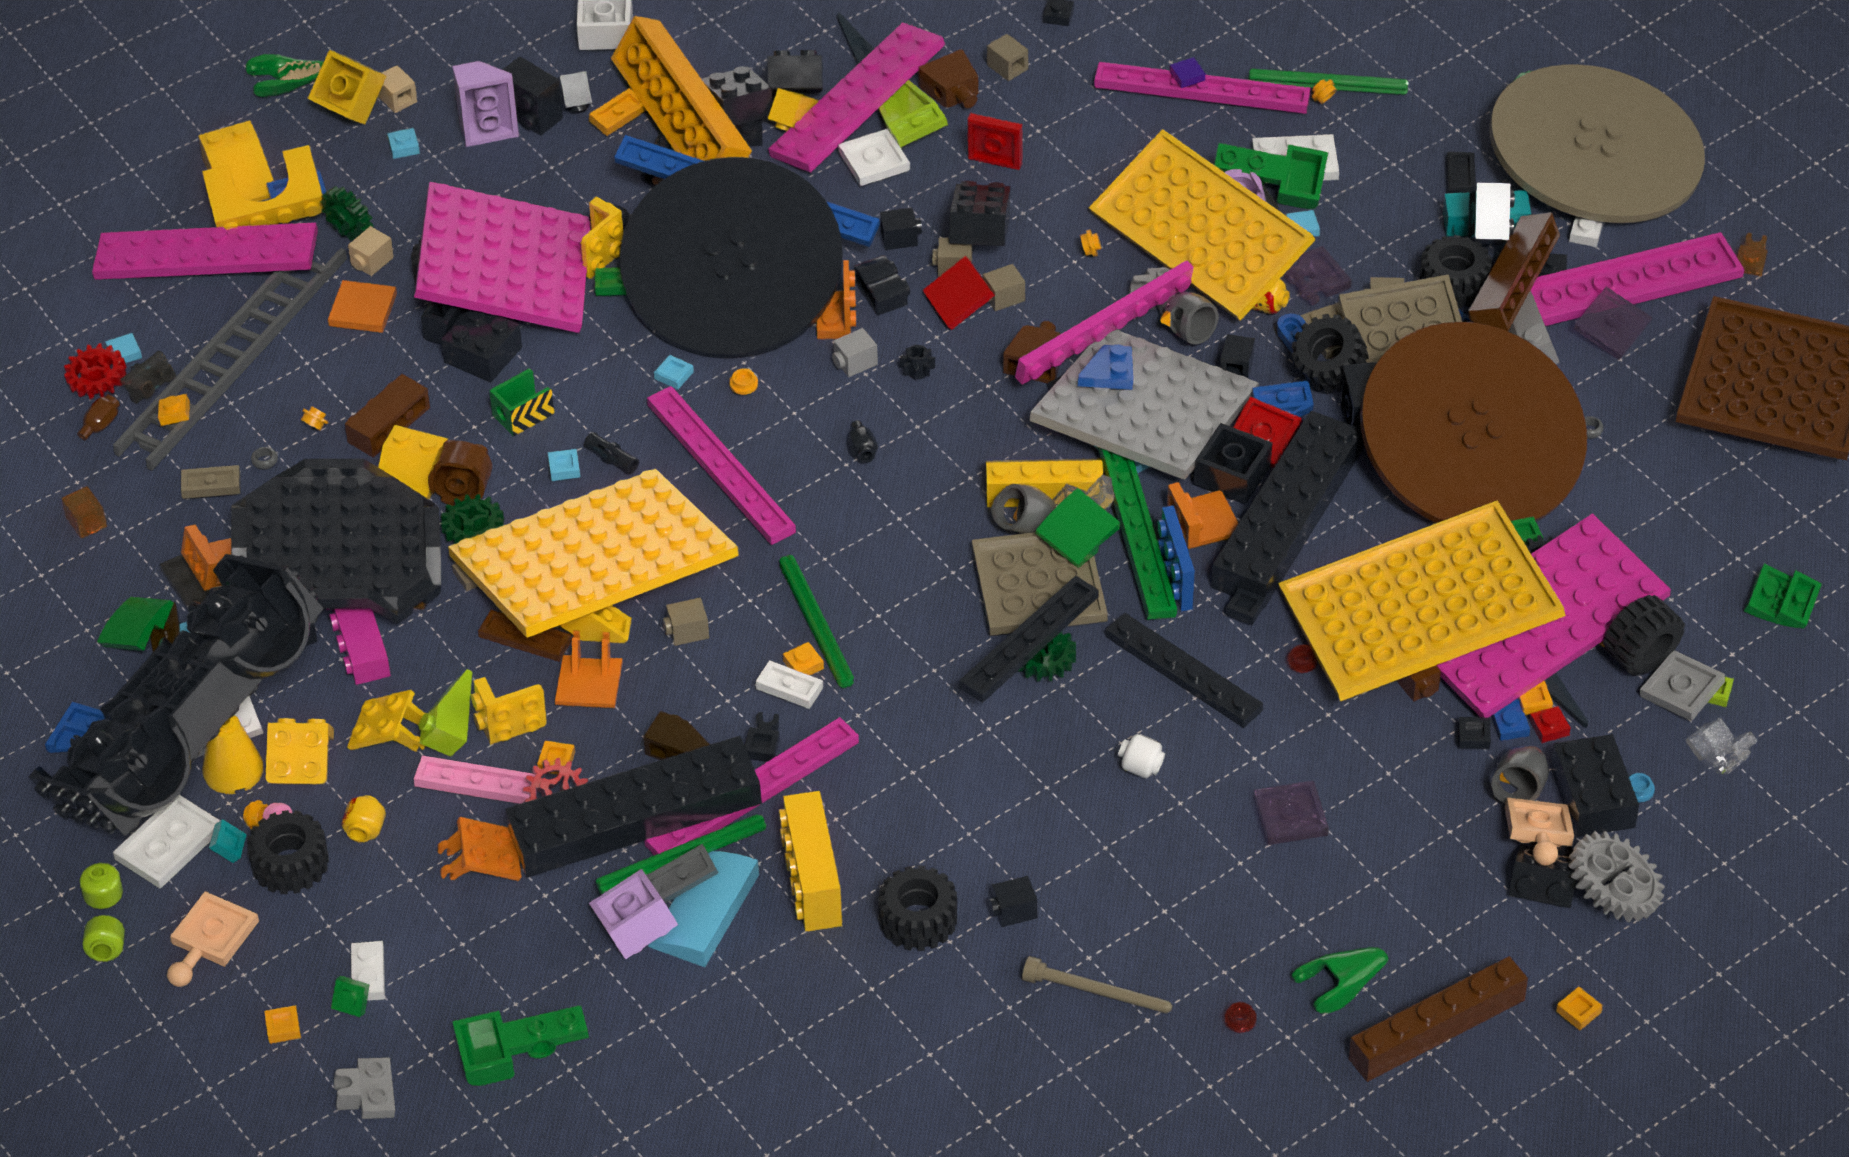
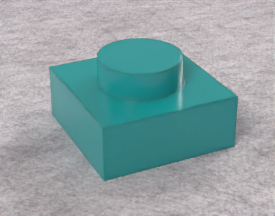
(227, 841)

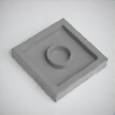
(1682, 685)

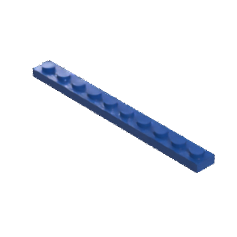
(665, 162)

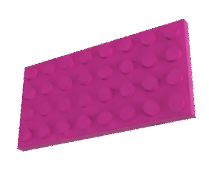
(1594, 582)

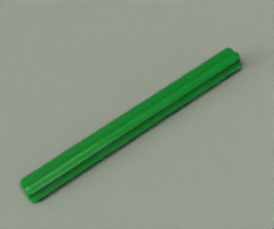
(1341, 82)
(816, 621)
(710, 841)

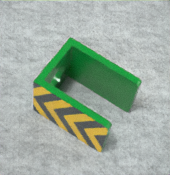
(520, 403)

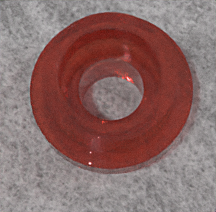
(1302, 659)
(1243, 1011)

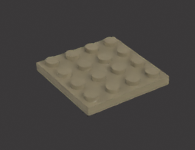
(1399, 309)
(1023, 574)

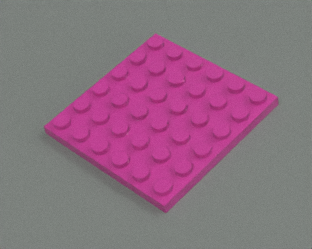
(502, 257)

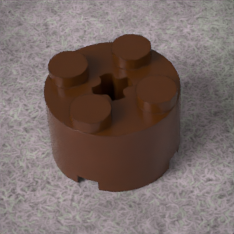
(460, 471)

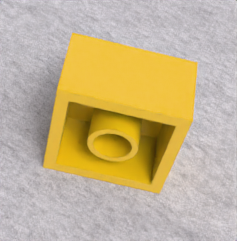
(347, 87)

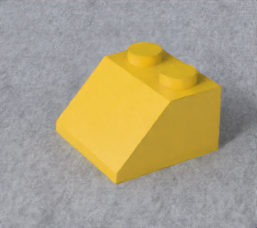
(410, 456)

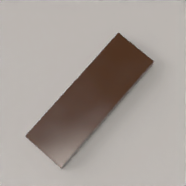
(547, 644)

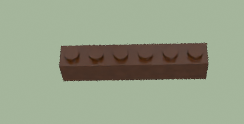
(1515, 271)
(1438, 1018)

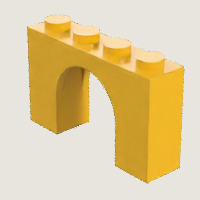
(298, 199)

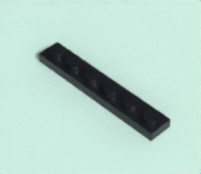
(1028, 639)
(1184, 670)

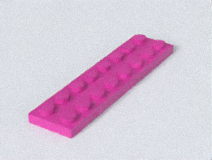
(856, 97)
(205, 251)
(1637, 276)

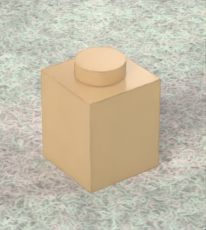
(398, 89)
(370, 251)

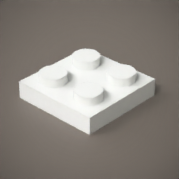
(874, 157)

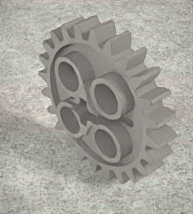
(1631, 892)

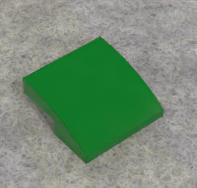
(1077, 528)
(1783, 597)
(134, 622)

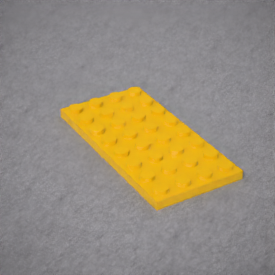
(1192, 211)

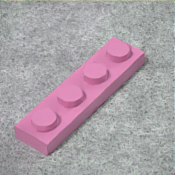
(471, 779)

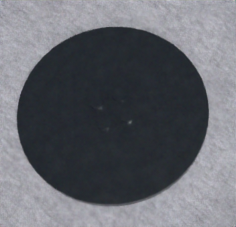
(731, 257)

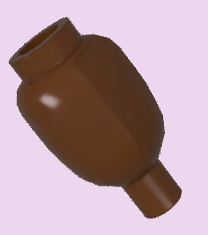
(99, 416)

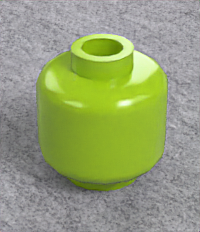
(101, 885)
(103, 938)

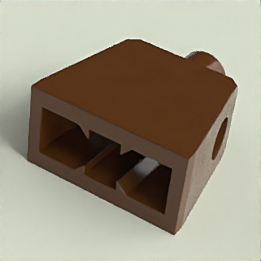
(950, 80)
(1026, 341)

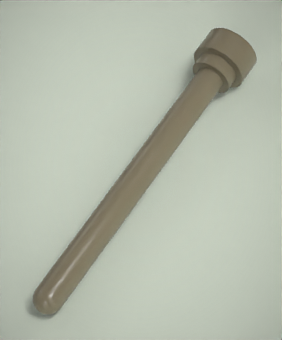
(1037, 971)

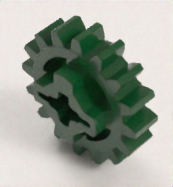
(345, 212)
(470, 518)
(1053, 658)

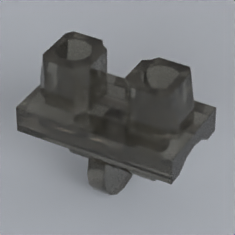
(147, 377)

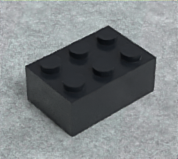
(980, 214)
(1594, 785)

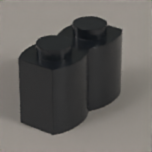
(881, 284)

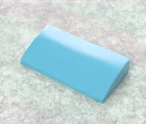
(708, 909)

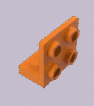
(838, 317)
(1203, 517)
(203, 556)

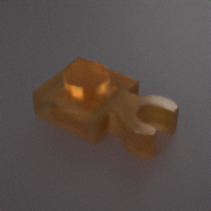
(1753, 255)

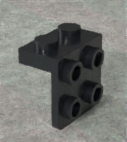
(1543, 883)

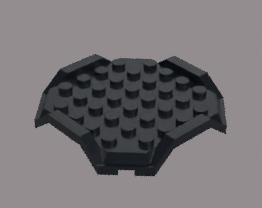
(346, 533)

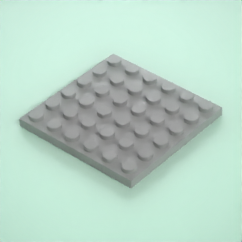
(1159, 421)

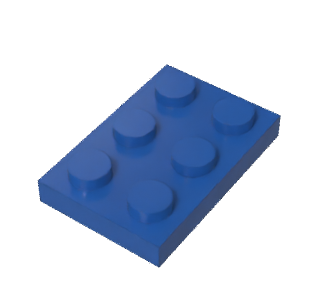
(1177, 558)

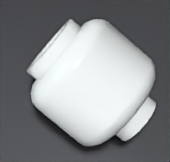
(1141, 756)

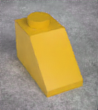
(789, 108)
(604, 620)

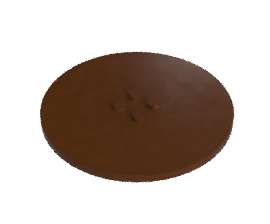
(1472, 421)

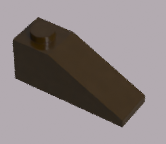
(671, 736)

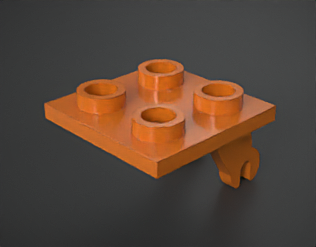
(589, 680)
(484, 848)

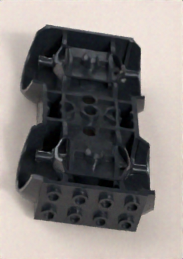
(182, 696)

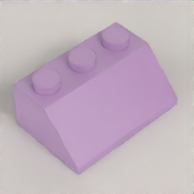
(485, 103)

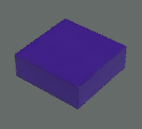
(1187, 72)

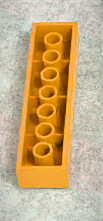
(675, 93)

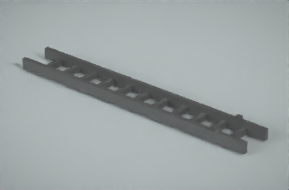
(217, 343)

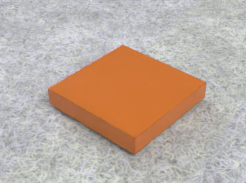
(362, 306)

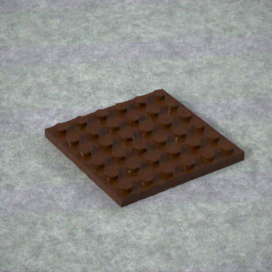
(1771, 378)

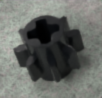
(917, 362)

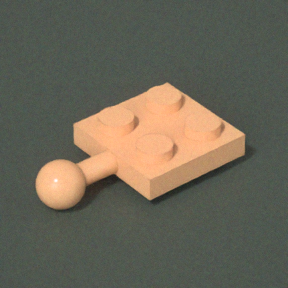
(1541, 823)
(209, 931)

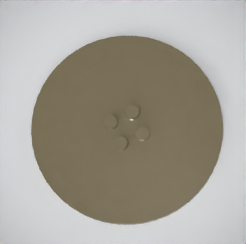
(1597, 143)

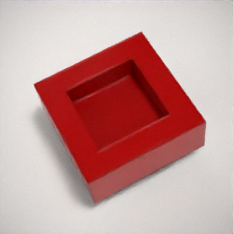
(1550, 724)

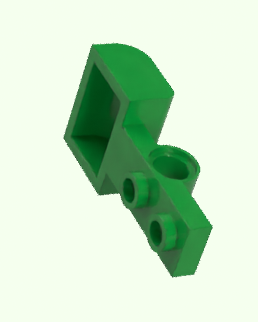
(1297, 173)
(489, 1043)

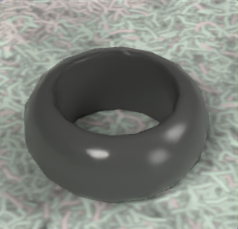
(1591, 420)
(264, 451)

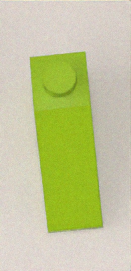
(447, 721)

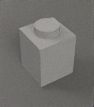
(855, 352)

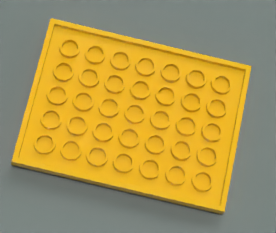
(592, 552)
(1420, 600)

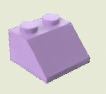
(633, 914)

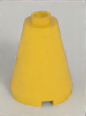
(231, 759)

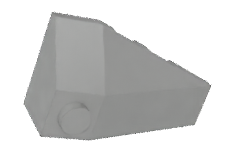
(1531, 328)

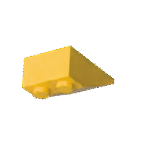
(243, 153)

